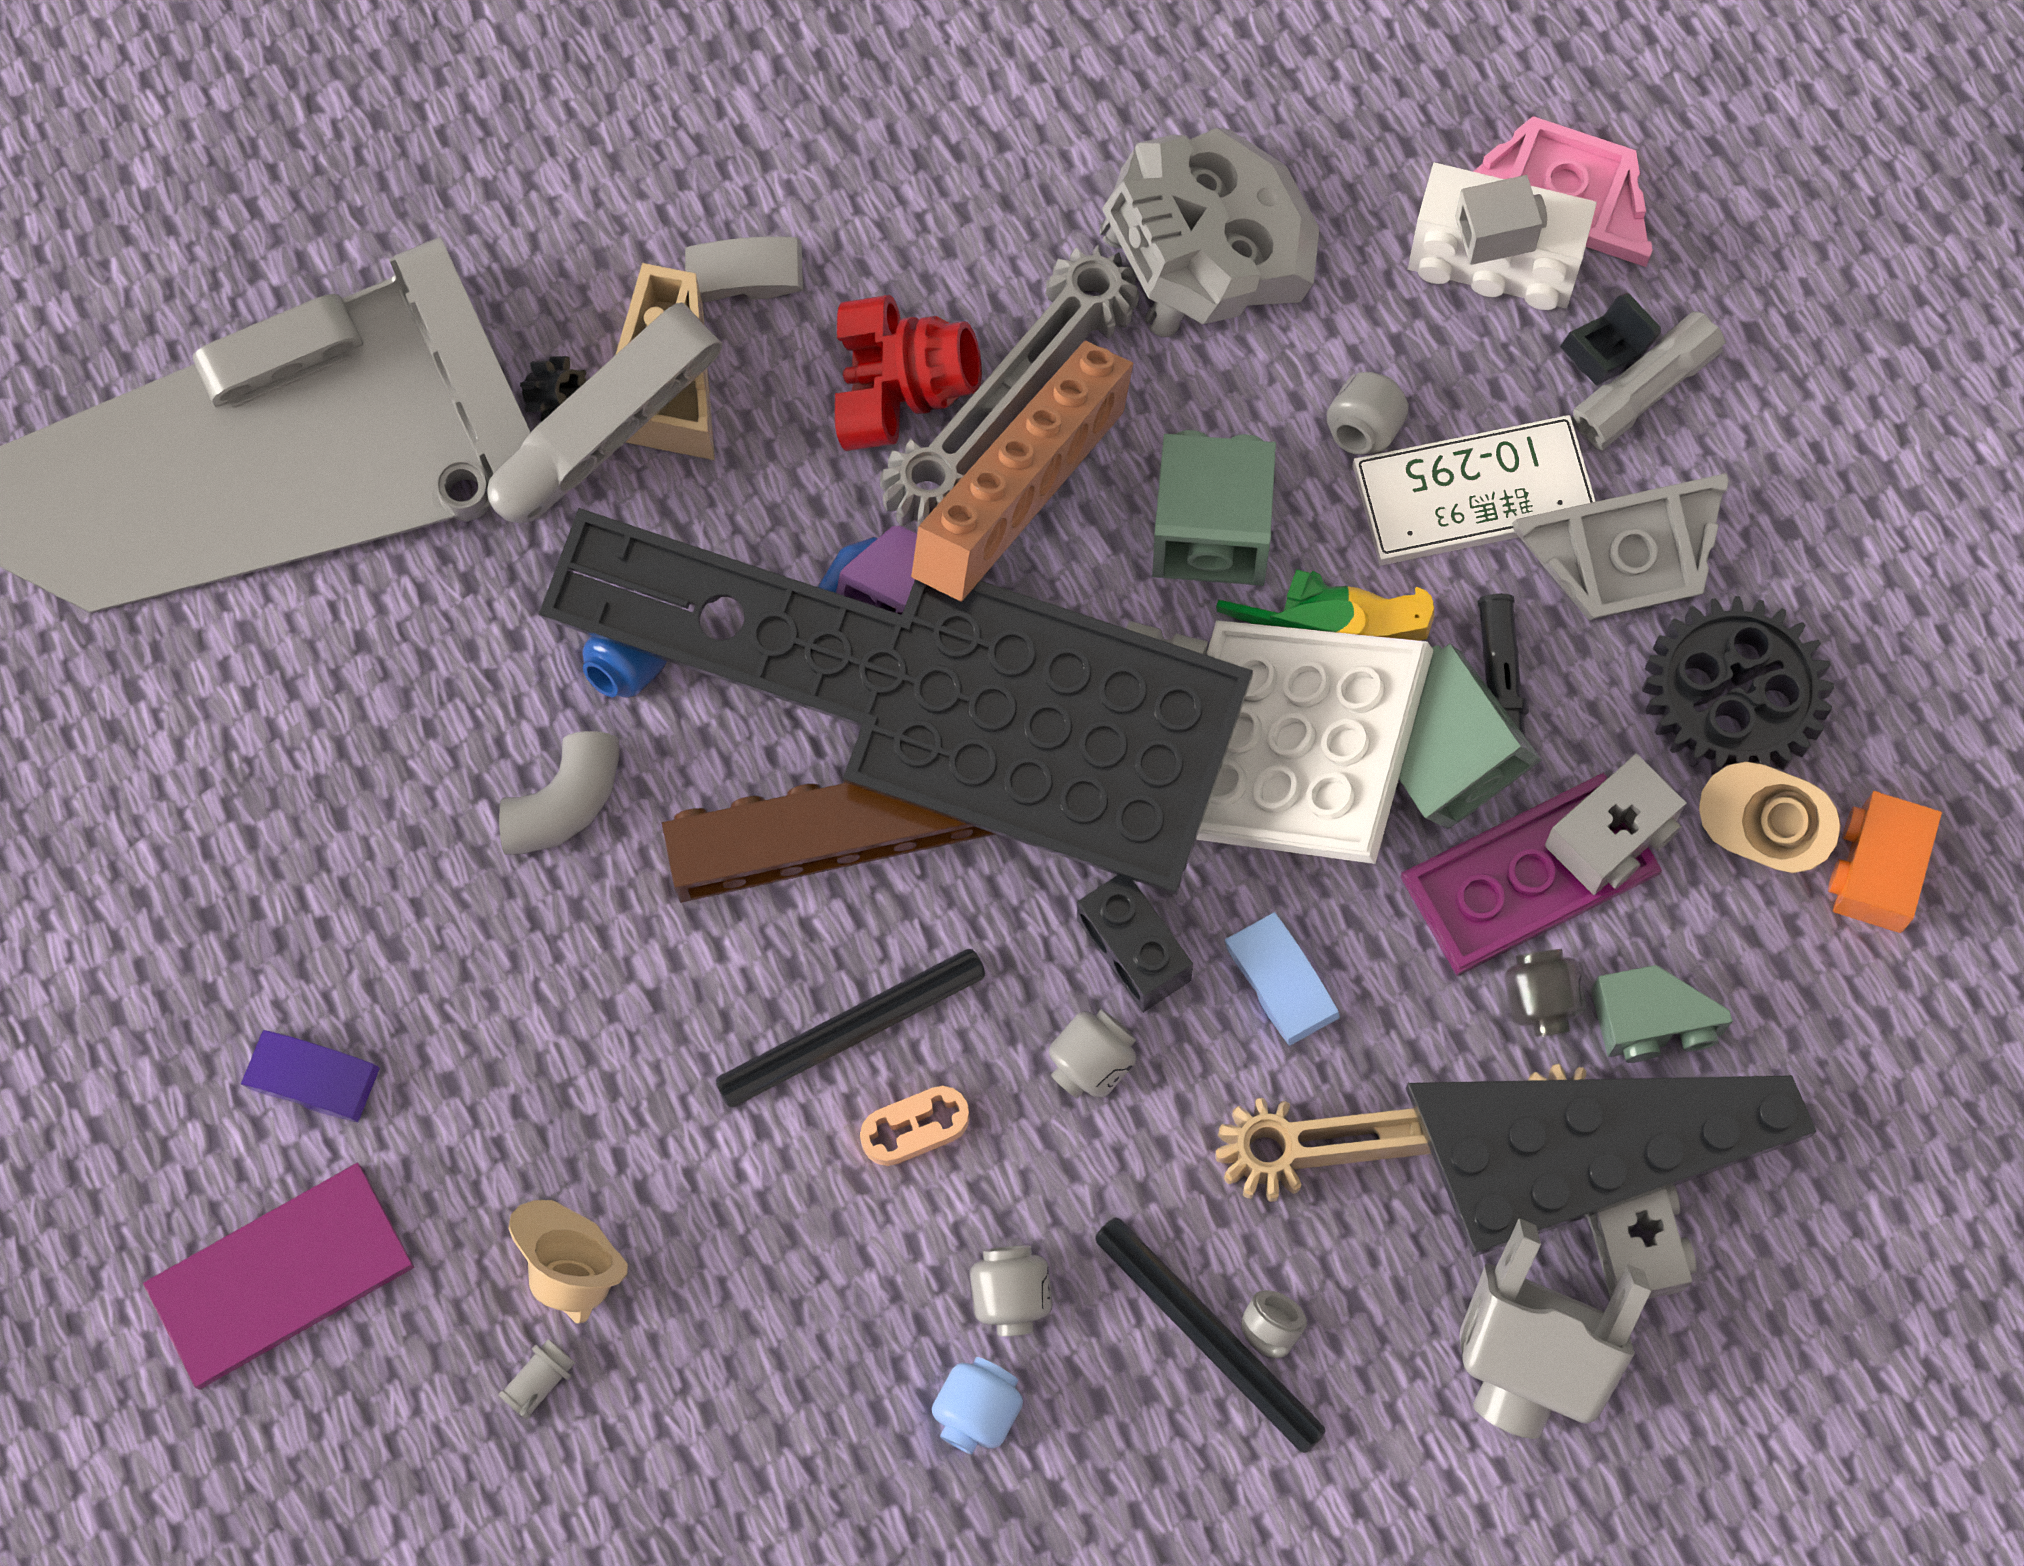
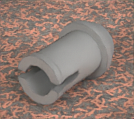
(537, 1378)

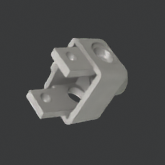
(1542, 1346)

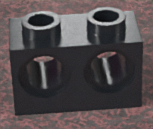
(1134, 941)

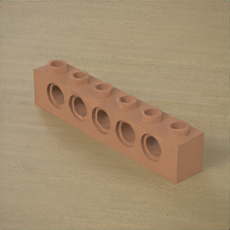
(1021, 471)

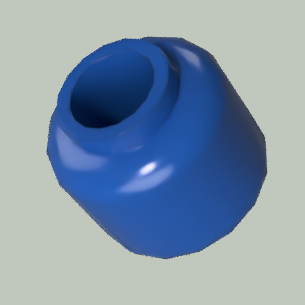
(618, 669)

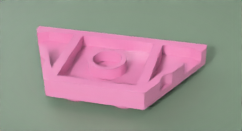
(1584, 168)

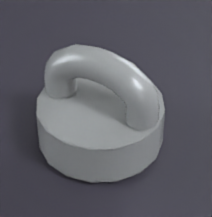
(1273, 1323)

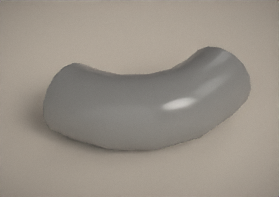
(568, 802)

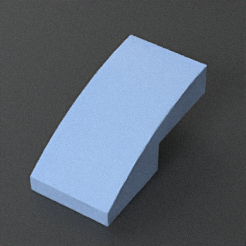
(1282, 978)

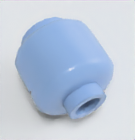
(977, 1405)

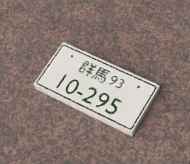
(1469, 488)

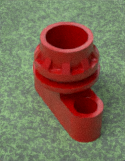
(898, 362)

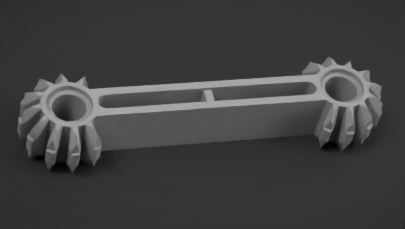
(1014, 380)

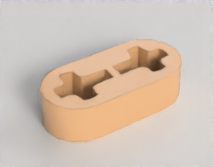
(920, 1138)

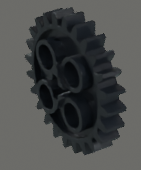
(1710, 646)

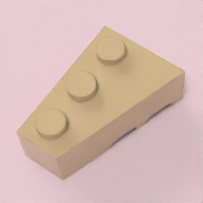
(686, 420)

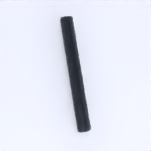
(850, 1027)
(1210, 1335)

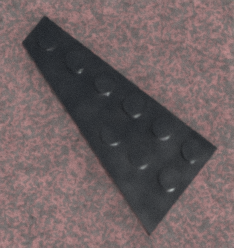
(1592, 1143)

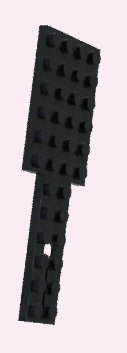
(962, 707)

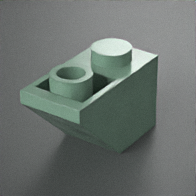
(1649, 1005)

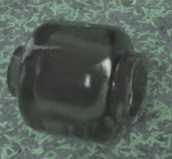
(1545, 991)

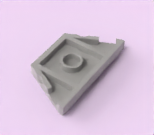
(1630, 547)

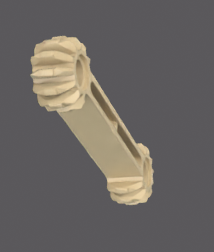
(1397, 1132)

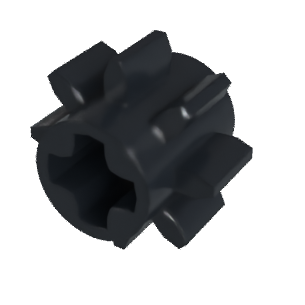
(550, 384)

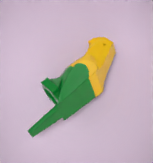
(1342, 610)

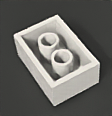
(1540, 276)

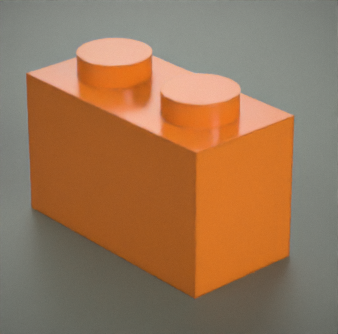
(1885, 861)

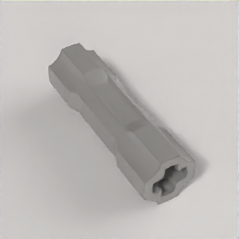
(1677, 356)

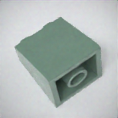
(1214, 508)
(1460, 743)

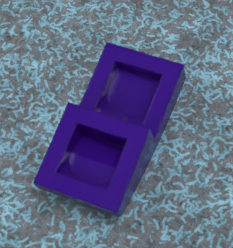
(310, 1075)

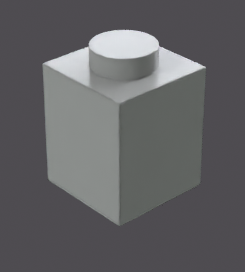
(1500, 219)

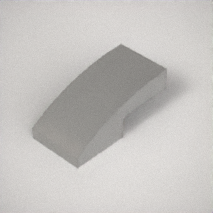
(747, 266)

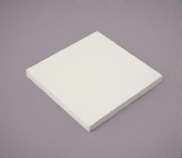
(1314, 739)

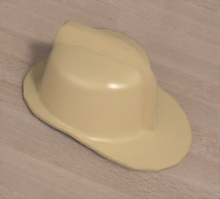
(1757, 802)
(566, 1257)

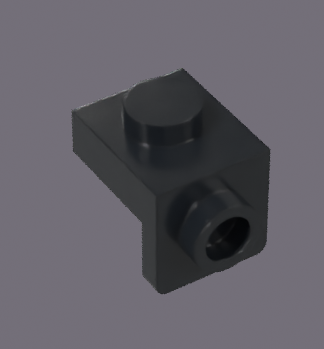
(1612, 341)

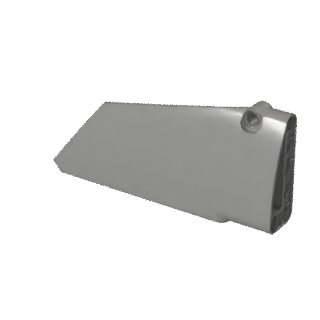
(269, 446)

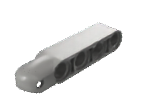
(603, 414)

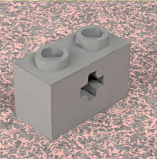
(1630, 797)
(1666, 1259)

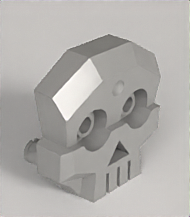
(1210, 228)

